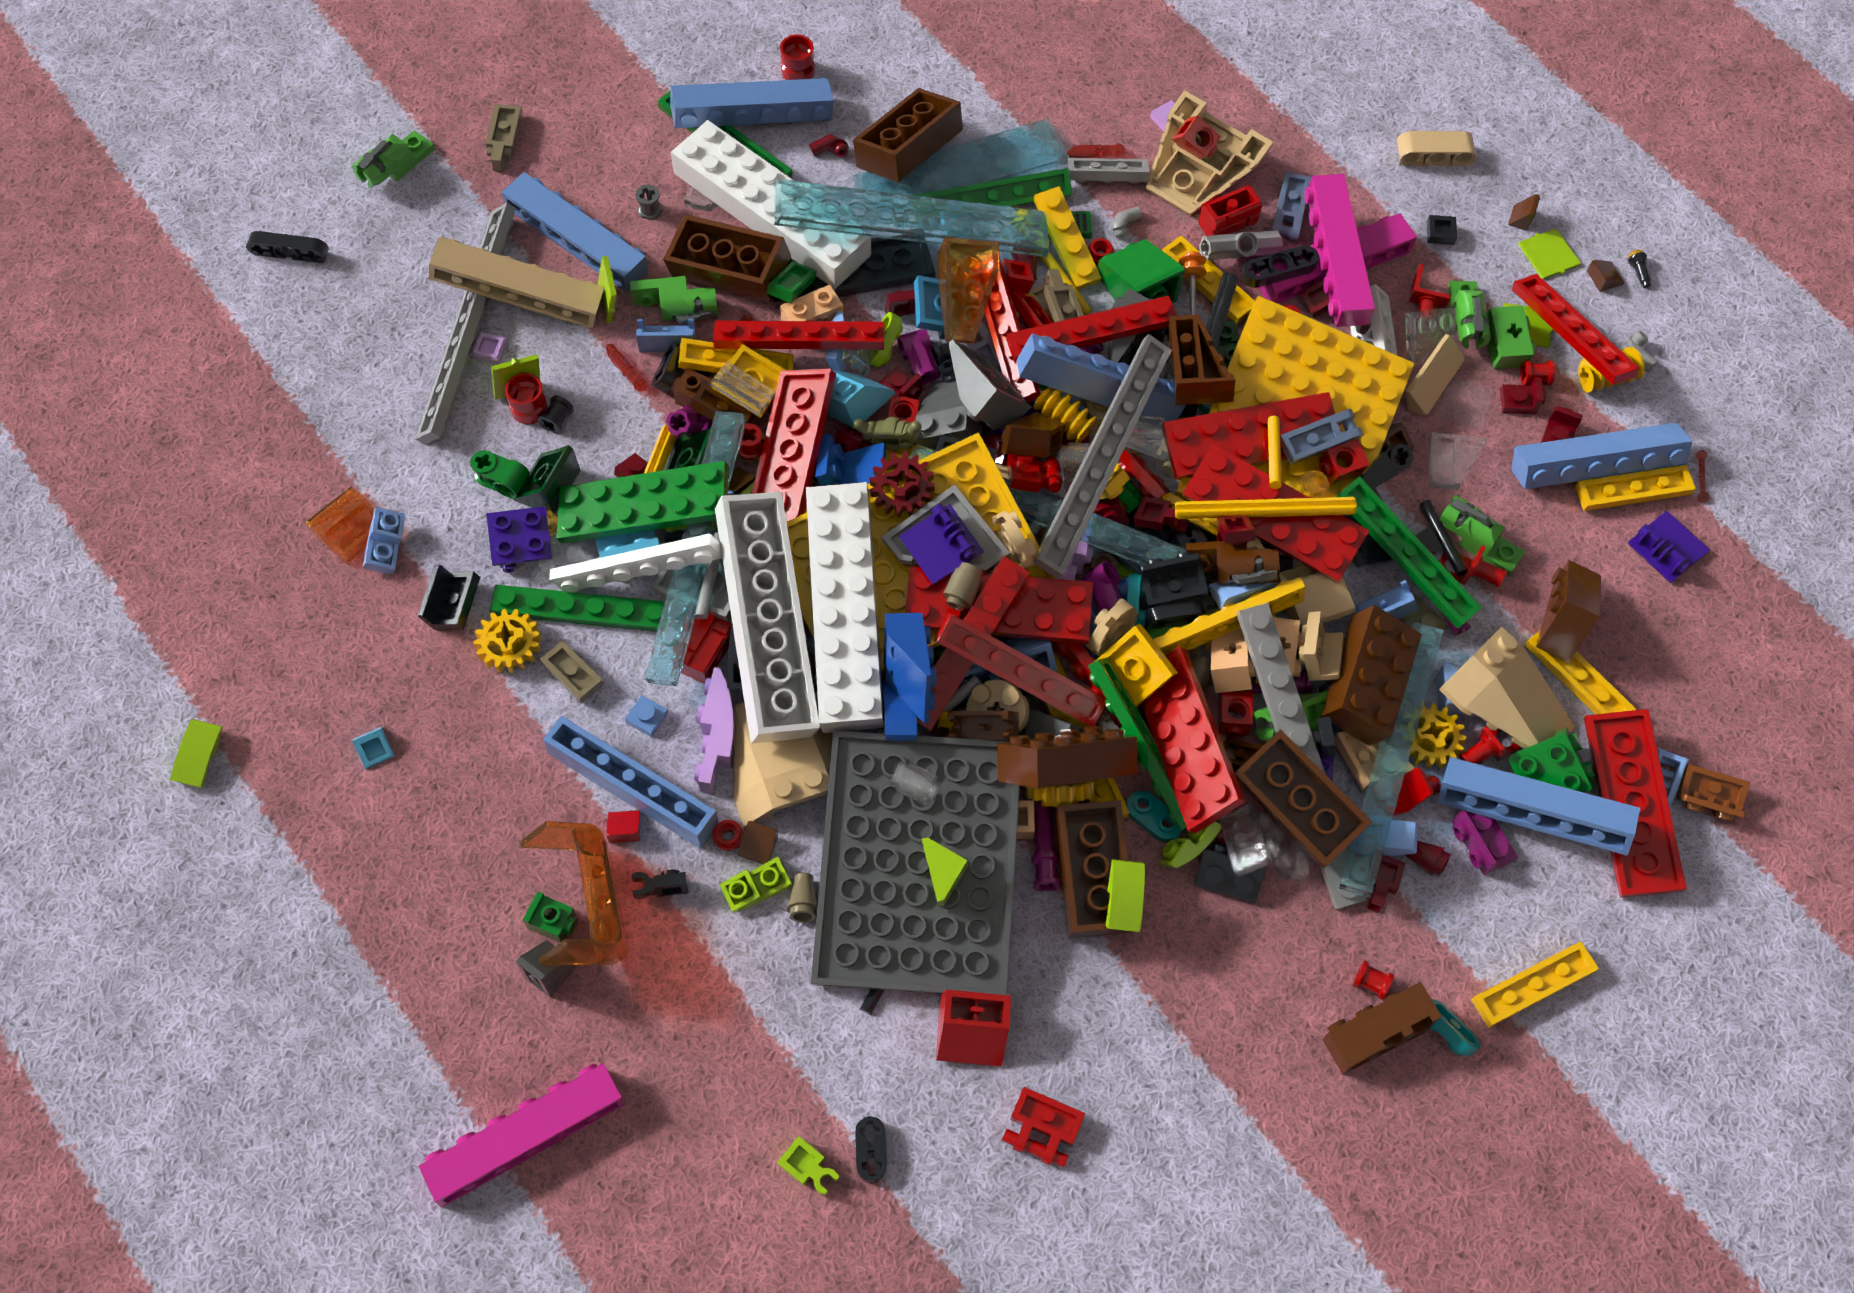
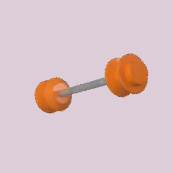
(1192, 264)

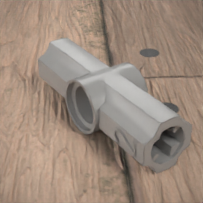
(1253, 243)

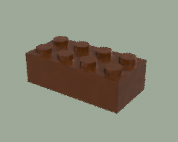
(908, 134)
(726, 256)
(1372, 676)
(1067, 757)
(1302, 799)
(1087, 842)

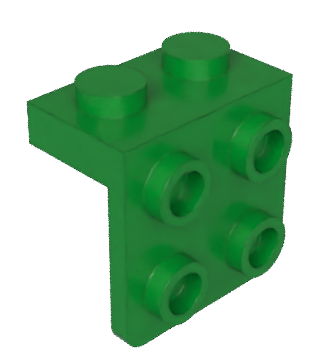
(1555, 762)

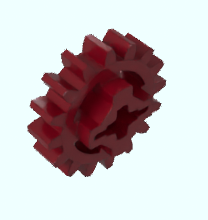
(913, 487)

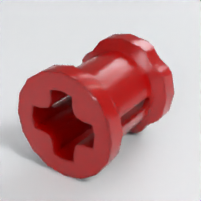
(1545, 371)
(750, 444)
(1373, 980)

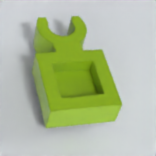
(804, 1163)

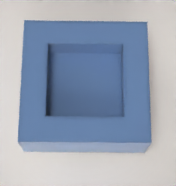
(646, 716)

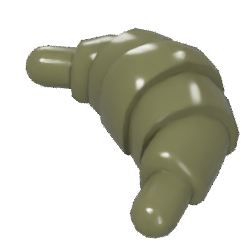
(892, 432)

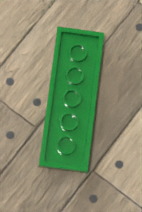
(641, 502)

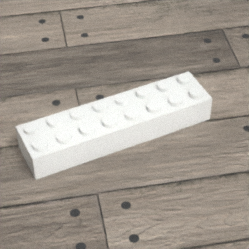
(746, 189)
(844, 608)
(766, 617)

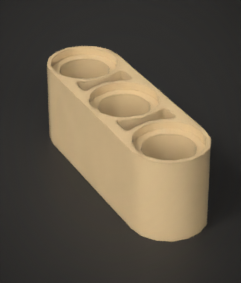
(1436, 147)

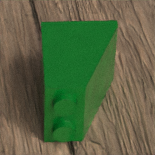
(1143, 270)

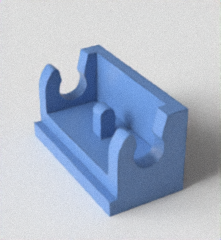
(661, 337)
(1396, 602)

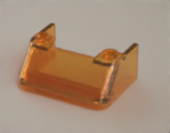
(603, 904)

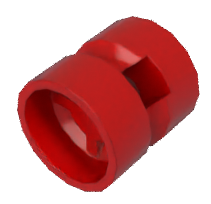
(797, 57)
(525, 398)

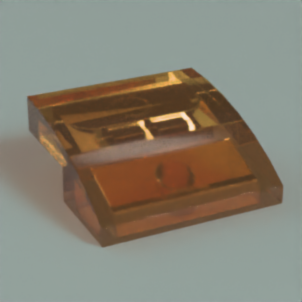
(344, 524)

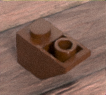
(1033, 436)

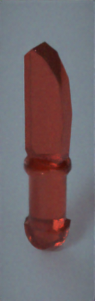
(1099, 150)
(624, 366)

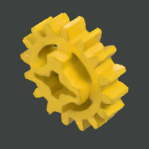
(520, 643)
(1441, 727)
(1061, 794)

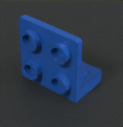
(846, 468)

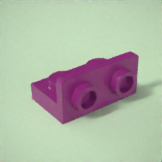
(1484, 840)

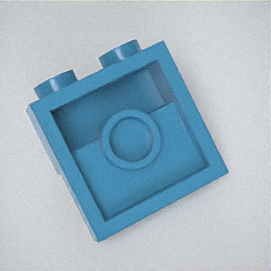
(928, 305)

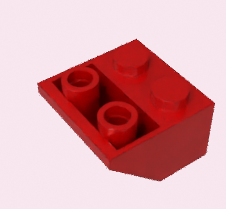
(973, 1027)

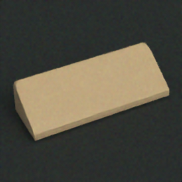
(1434, 376)

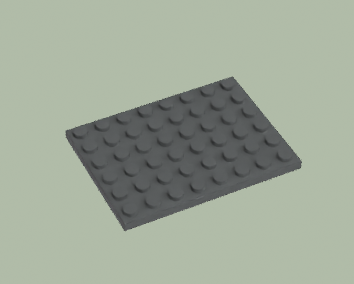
(875, 888)

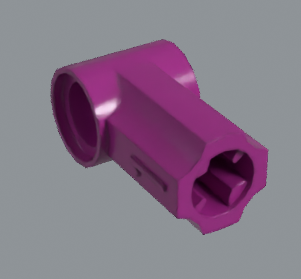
(919, 354)
(687, 422)
(1105, 588)

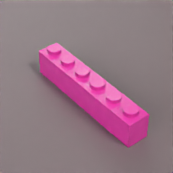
(1378, 241)
(1339, 250)
(520, 1135)

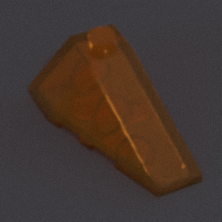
(965, 284)

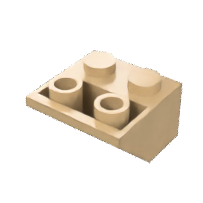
(1320, 595)

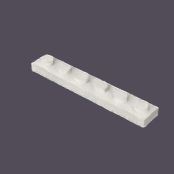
(637, 563)

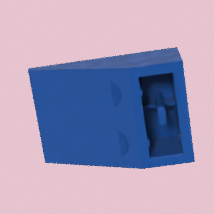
(909, 661)

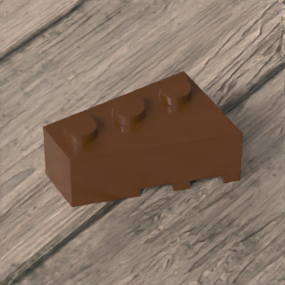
(1195, 364)
(1570, 610)
(1381, 1027)

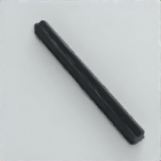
(1216, 321)

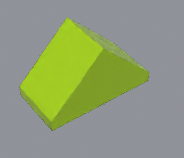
(945, 869)

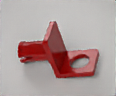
(1426, 298)
(1478, 568)
(1488, 747)
(1415, 790)

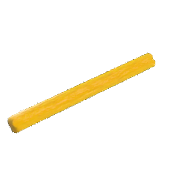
(1266, 507)

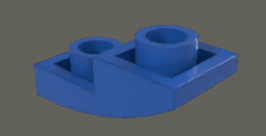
(899, 719)

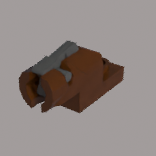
(1237, 563)

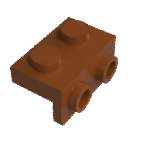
(1714, 791)

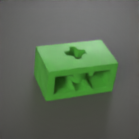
(1510, 337)

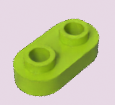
(893, 330)

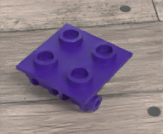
(518, 537)
(941, 543)
(1668, 546)

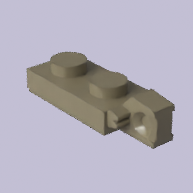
(503, 134)
(1060, 297)

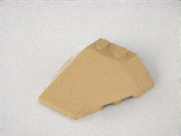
(1193, 181)
(1507, 692)
(777, 772)

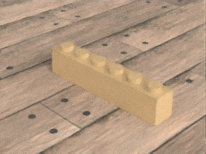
(515, 282)

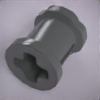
(652, 200)

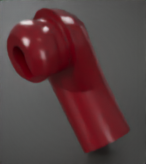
(831, 144)

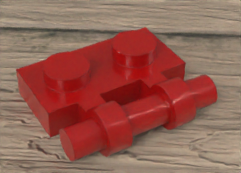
(1136, 466)
(1030, 474)
(1048, 1118)

